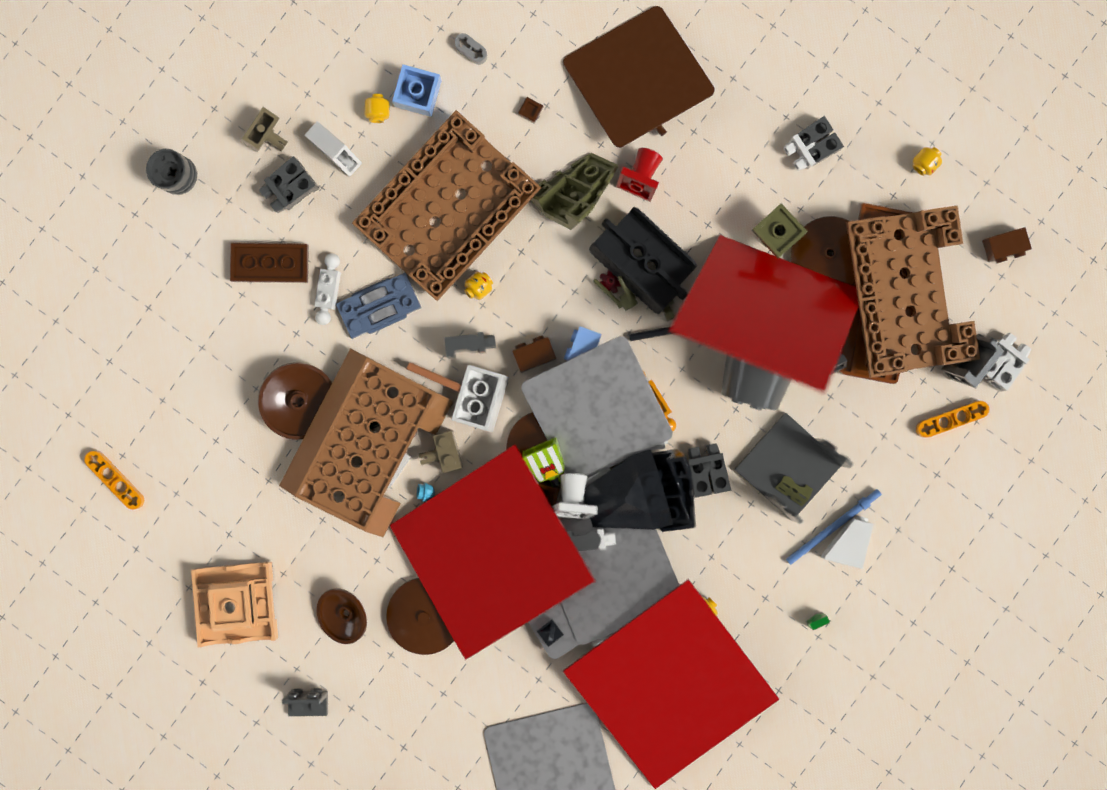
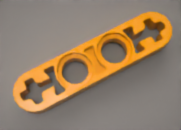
(952, 419)
(112, 482)

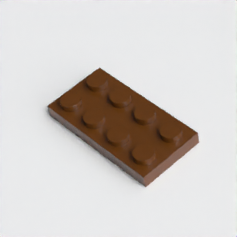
(269, 263)

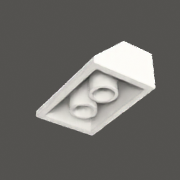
(480, 398)

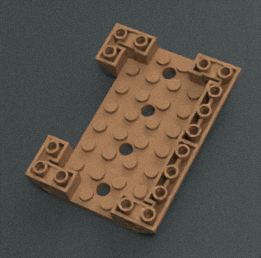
(885, 294)
(343, 432)

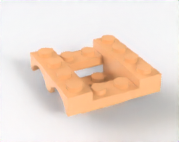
(231, 583)

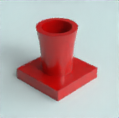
(639, 180)

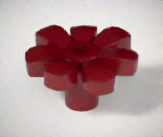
(610, 286)

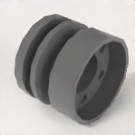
(162, 169)

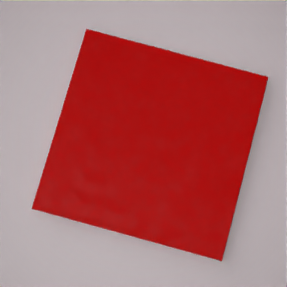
(769, 313)
(491, 552)
(671, 684)

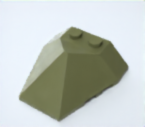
(575, 191)

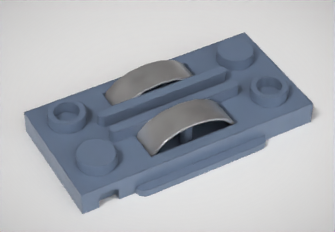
(378, 306)

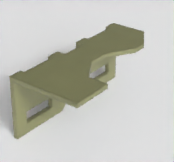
(805, 491)

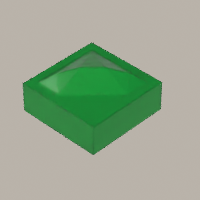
(818, 621)

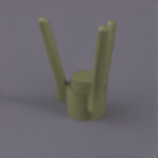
(628, 298)

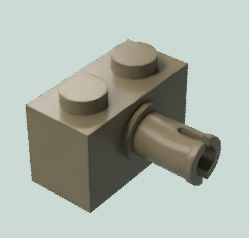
(262, 131)
(445, 452)

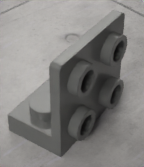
(307, 702)

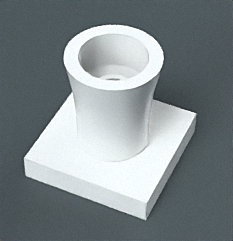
(572, 498)

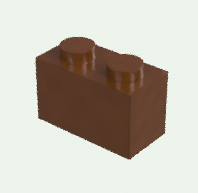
(1007, 244)
(534, 354)

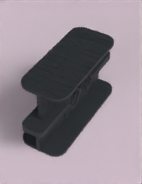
(637, 231)

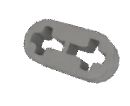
(467, 52)

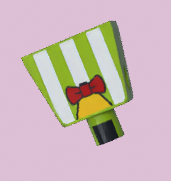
(545, 461)

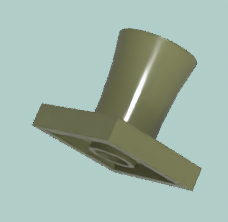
(786, 224)

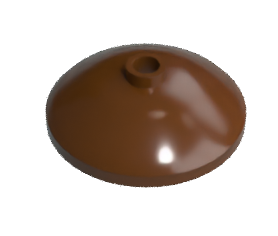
(341, 616)

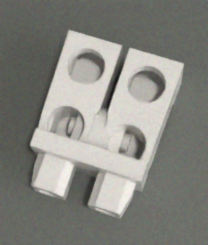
(1009, 363)

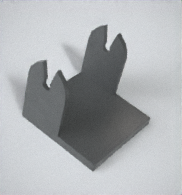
(792, 453)

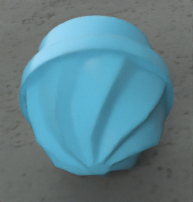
(425, 492)

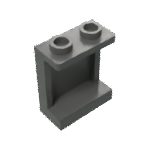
(974, 371)

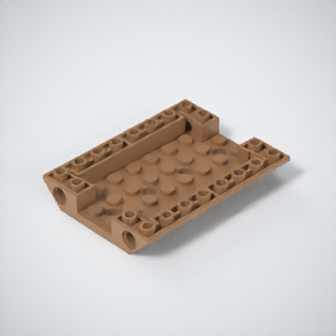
(428, 190)

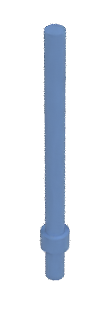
(863, 504)

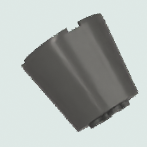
(753, 385)

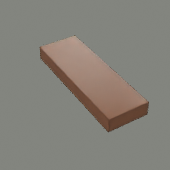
(433, 376)

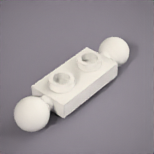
(327, 289)

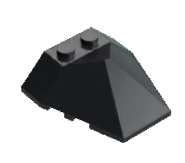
(677, 488)
(629, 496)

